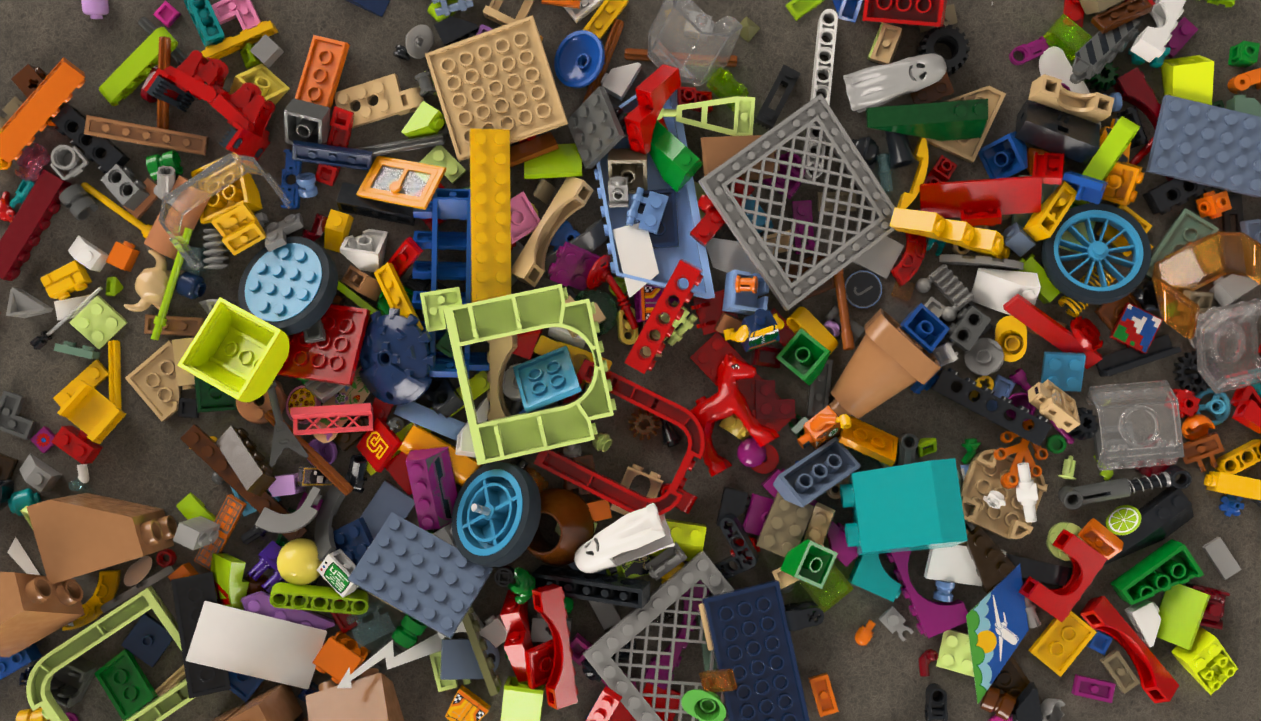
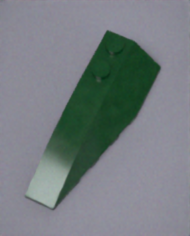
(932, 120)

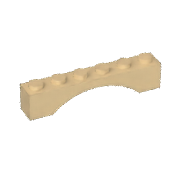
(531, 261)
(498, 357)

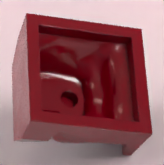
(1215, 606)

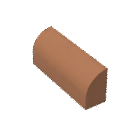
(158, 237)

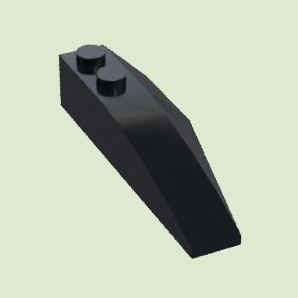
(1159, 520)

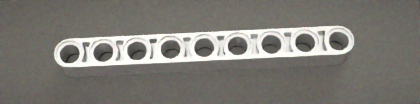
(819, 85)

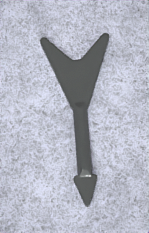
(282, 435)

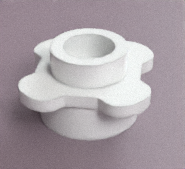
(995, 499)

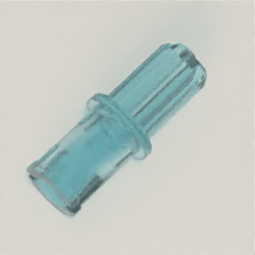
(885, 172)

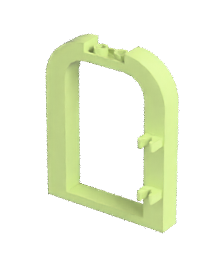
(40, 677)

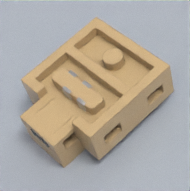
(1054, 405)

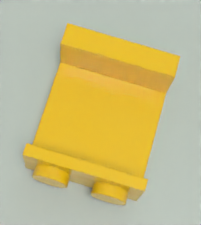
(91, 412)

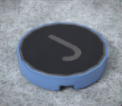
(863, 289)

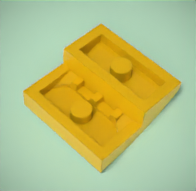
(239, 228)

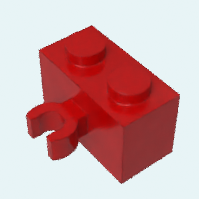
(77, 444)

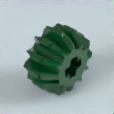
(1106, 81)

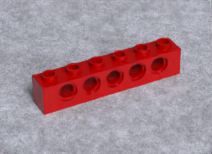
(636, 358)

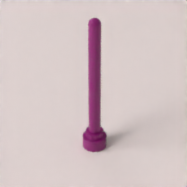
(1020, 379)

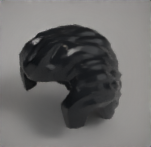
(1147, 297)

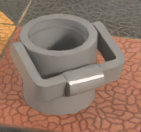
(69, 160)

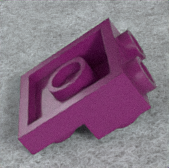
(572, 266)

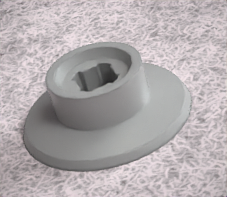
(419, 41)

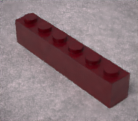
(29, 223)

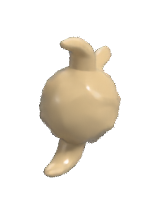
(151, 284)

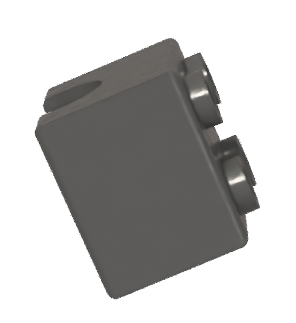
(72, 681)

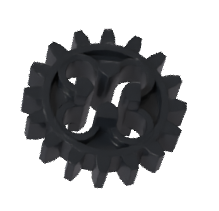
(1188, 379)

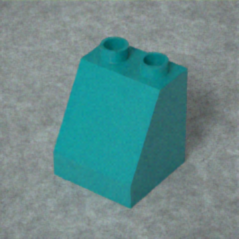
(904, 508)

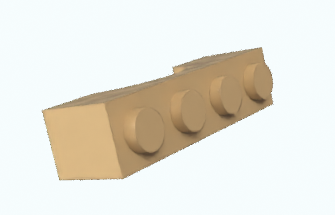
(1050, 92)

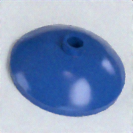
(573, 54)

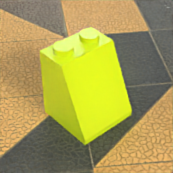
(1189, 78)

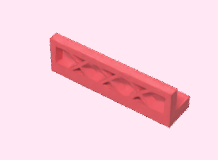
(332, 411)

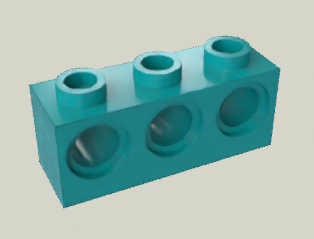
(205, 21)

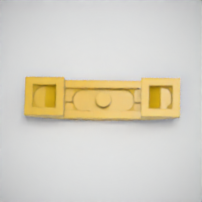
(921, 155)

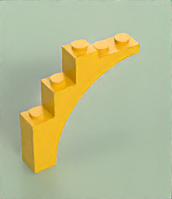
(959, 233)

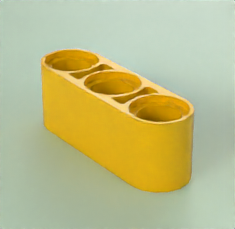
(804, 319)
(1235, 460)

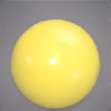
(299, 561)

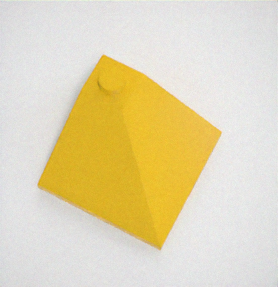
(241, 190)

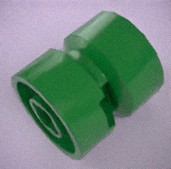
(168, 159)
(407, 633)

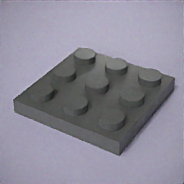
(595, 128)

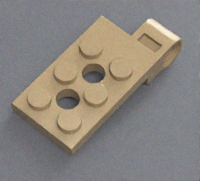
(390, 100)

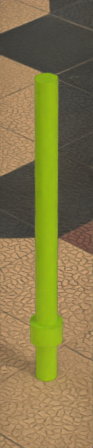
(161, 320)

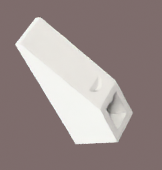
(464, 442)

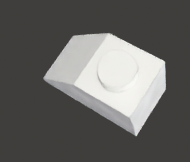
(620, 79)
(88, 254)
(1145, 620)

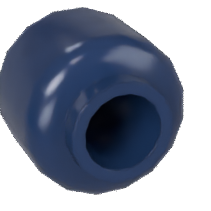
(190, 285)

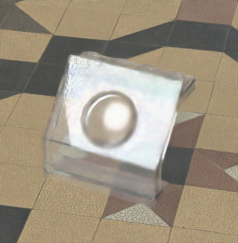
(1229, 346)
(1137, 424)

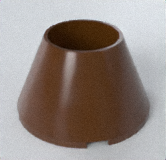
(574, 523)

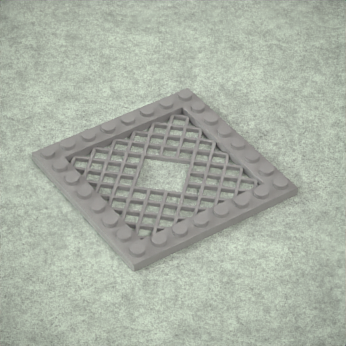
(756, 248)
(611, 643)

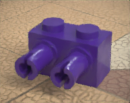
(268, 559)

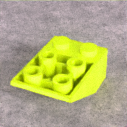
(1206, 661)

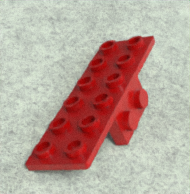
(982, 200)

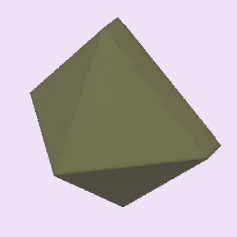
(749, 29)

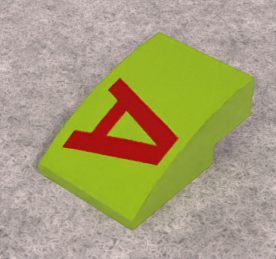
(229, 579)

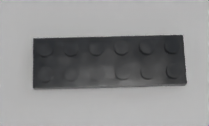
(189, 599)

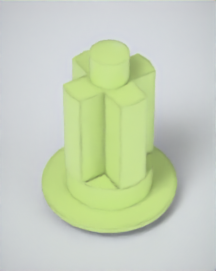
(1068, 468)

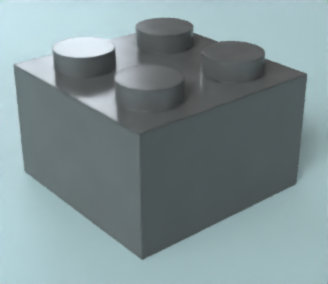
(306, 122)

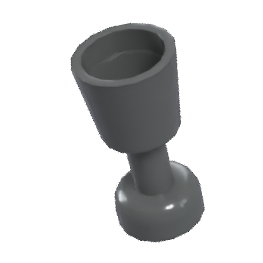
(856, 328)

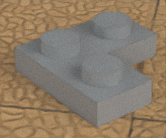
(277, 231)

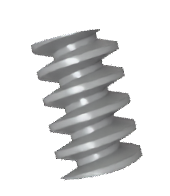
(215, 250)

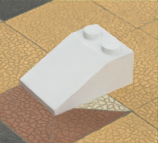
(996, 287)

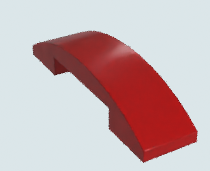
(339, 136)

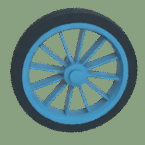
(1097, 254)

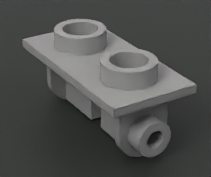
(665, 561)

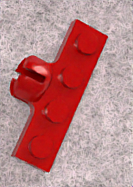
(712, 221)

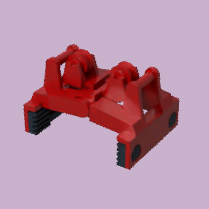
(243, 109)

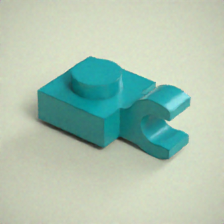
(22, 192)

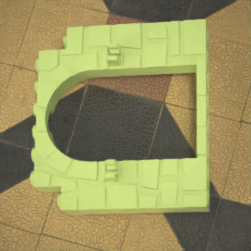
(540, 428)

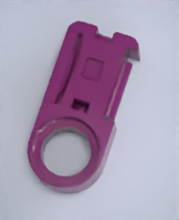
(1030, 51)

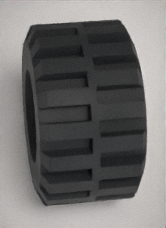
(950, 37)

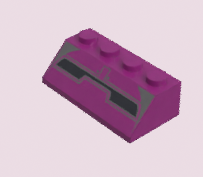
(432, 486)

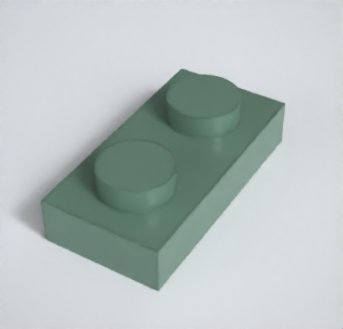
(70, 348)

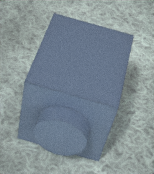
(1017, 239)

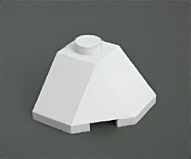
(366, 250)

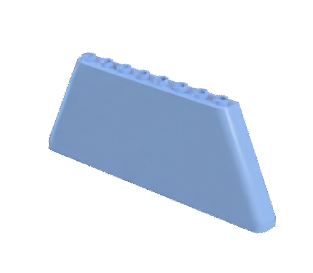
(687, 215)

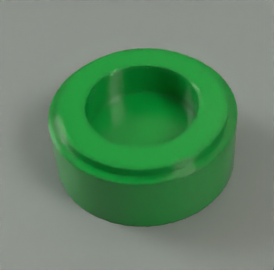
(1056, 444)

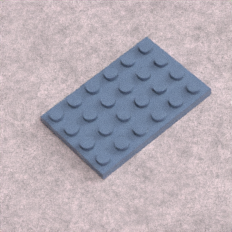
(1207, 146)
(420, 575)

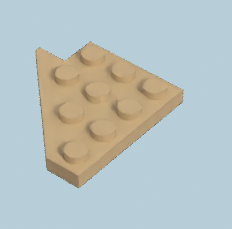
(968, 148)

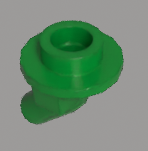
(971, 446)

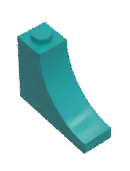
(872, 577)

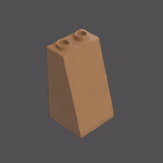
(720, 149)

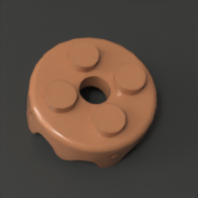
(255, 413)

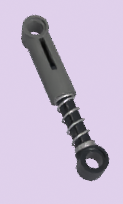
(1122, 487)

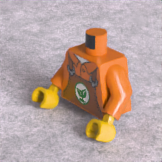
(823, 428)

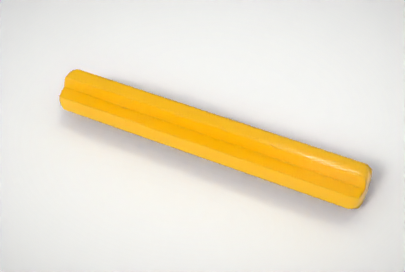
(114, 371)

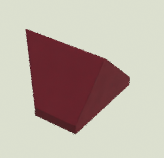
(766, 356)

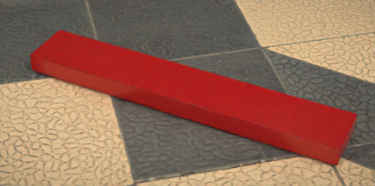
(1048, 328)

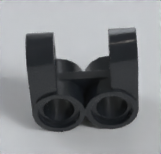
(801, 616)

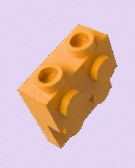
(1122, 183)

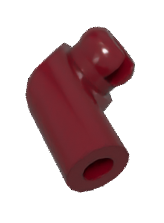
(924, 661)

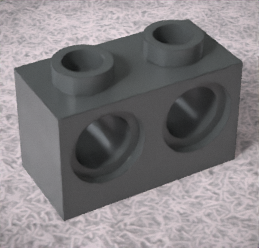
(125, 186)
(970, 331)

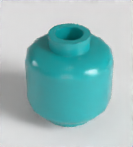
(22, 499)

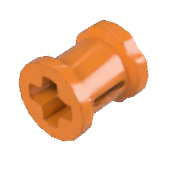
(746, 284)

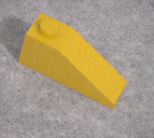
(1043, 224)

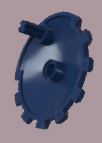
(396, 358)

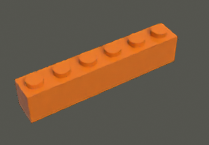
(38, 108)

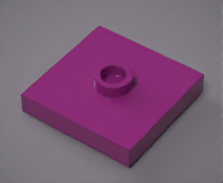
(757, 513)

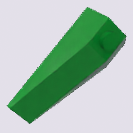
(672, 158)

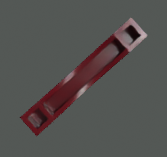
(1137, 92)

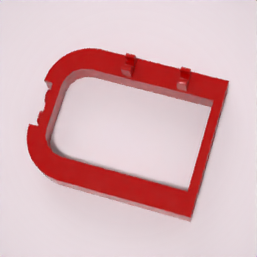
(610, 489)

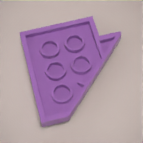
(260, 604)

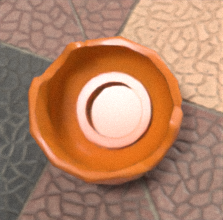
(1196, 426)

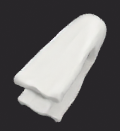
(625, 540)

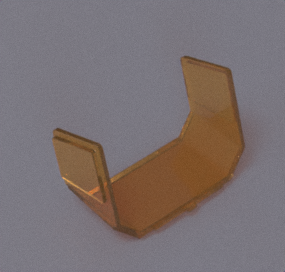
(1197, 266)

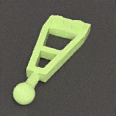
(743, 115)

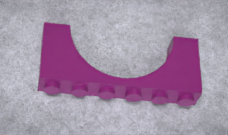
(931, 615)

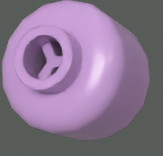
(95, 8)

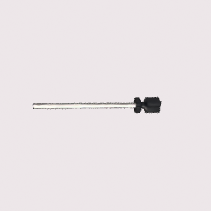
(40, 341)

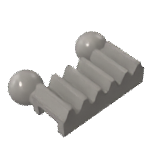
(949, 287)

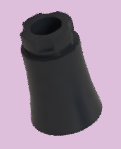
(899, 150)

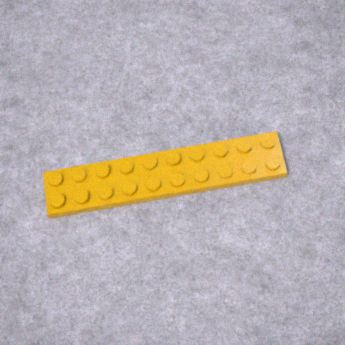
(490, 213)

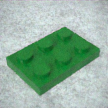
(126, 684)

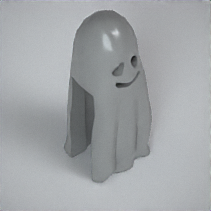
(886, 82)

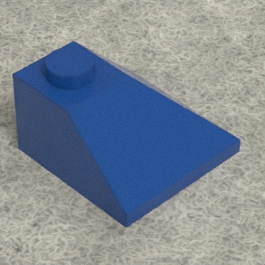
(1004, 157)

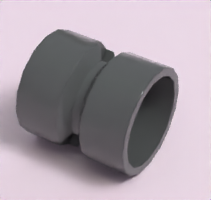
(77, 201)

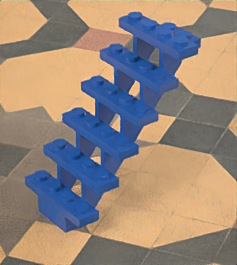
(446, 205)

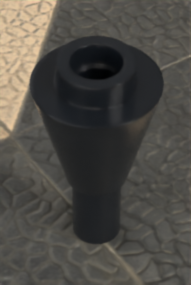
(670, 435)

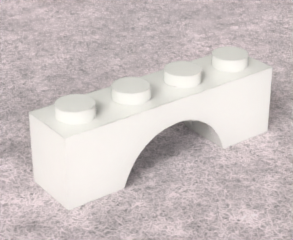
(1152, 40)

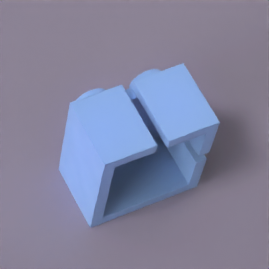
(745, 301)

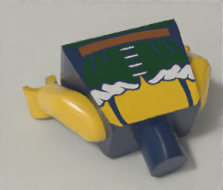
(756, 330)

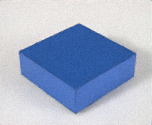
(1100, 642)

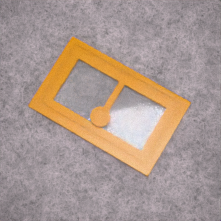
(401, 182)

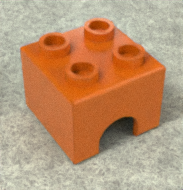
(338, 655)

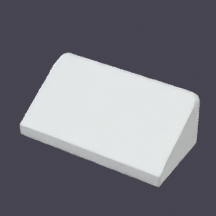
(563, 335)

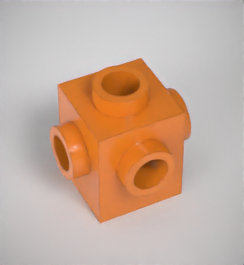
(1213, 204)

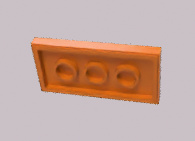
(322, 71)

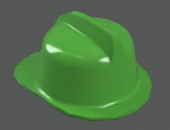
(703, 705)

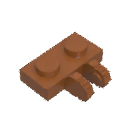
(1201, 448)

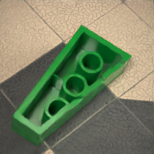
(1157, 572)

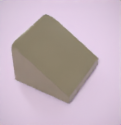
(544, 191)

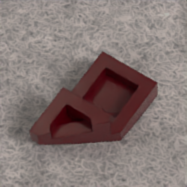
(317, 228)

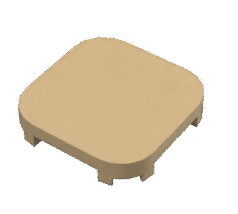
(981, 478)

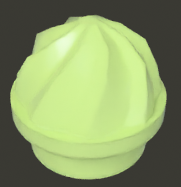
(602, 442)

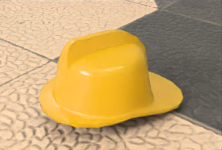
(1012, 337)

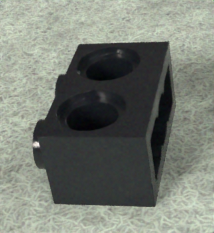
(444, 396)

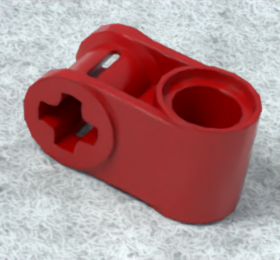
(687, 501)

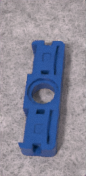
(292, 167)

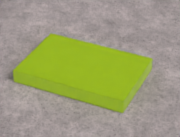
(555, 164)
(1181, 615)

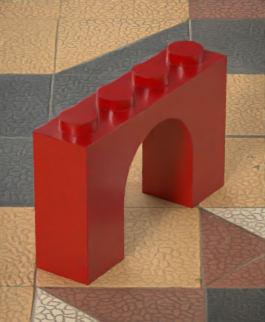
(1085, 564)

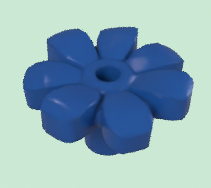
(1231, 504)

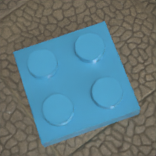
(1064, 370)

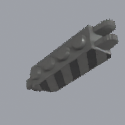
(1102, 50)

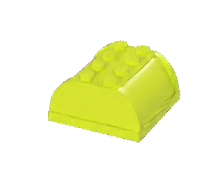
(236, 353)

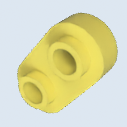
(623, 327)

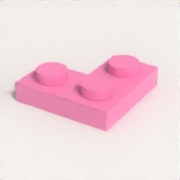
(241, 9)

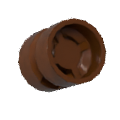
(999, 703)

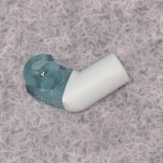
(82, 479)

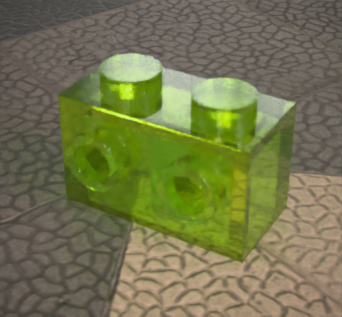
(1067, 36)
(724, 85)

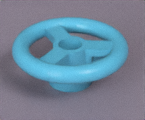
(1220, 406)

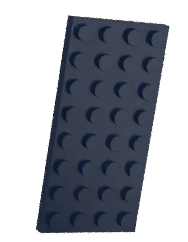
(754, 640)

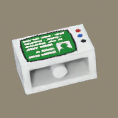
(336, 571)

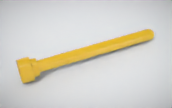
(145, 229)

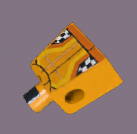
(467, 706)

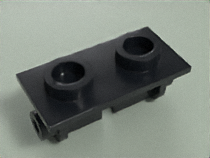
(1132, 115)

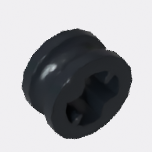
(401, 52)

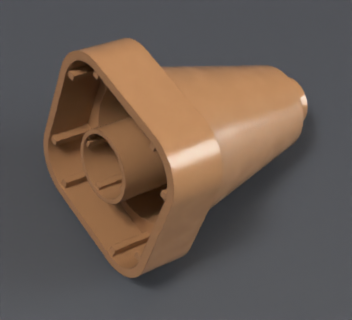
(881, 367)

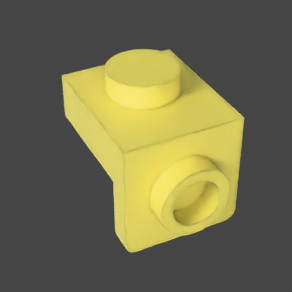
(735, 427)

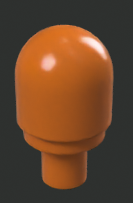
(865, 633)

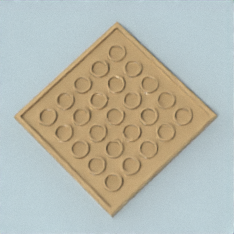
(496, 84)

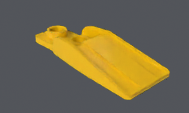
(577, 355)

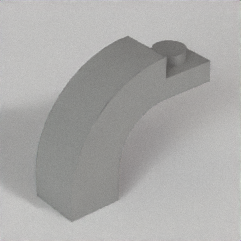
(291, 522)

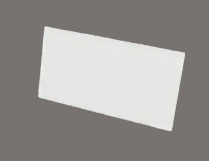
(255, 645)

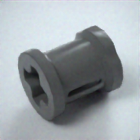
(425, 84)

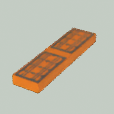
(227, 518)

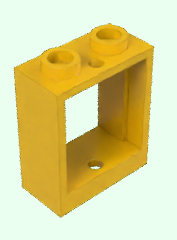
(1233, 485)

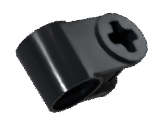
(935, 706)

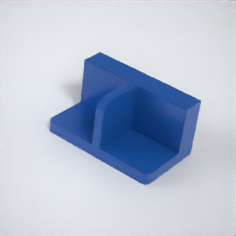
(1087, 188)

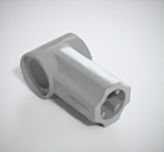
(165, 181)

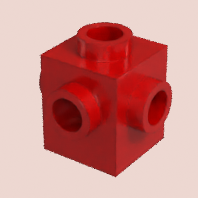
(1187, 402)

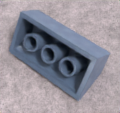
(816, 473)

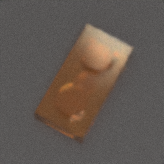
(718, 680)

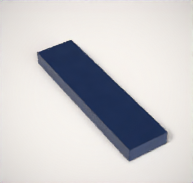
(331, 155)

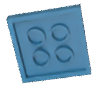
(546, 379)

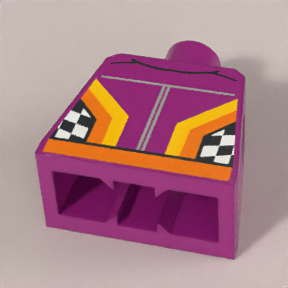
(645, 301)

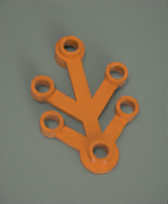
(1022, 451)

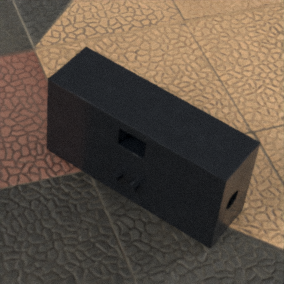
(1058, 131)

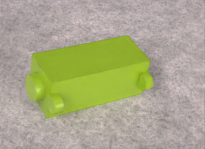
(1047, 290)

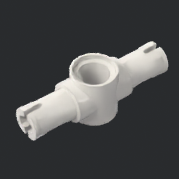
(1027, 492)

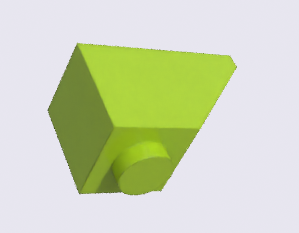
(424, 122)

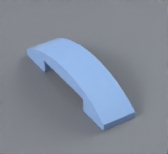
(430, 419)

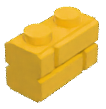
(66, 280)

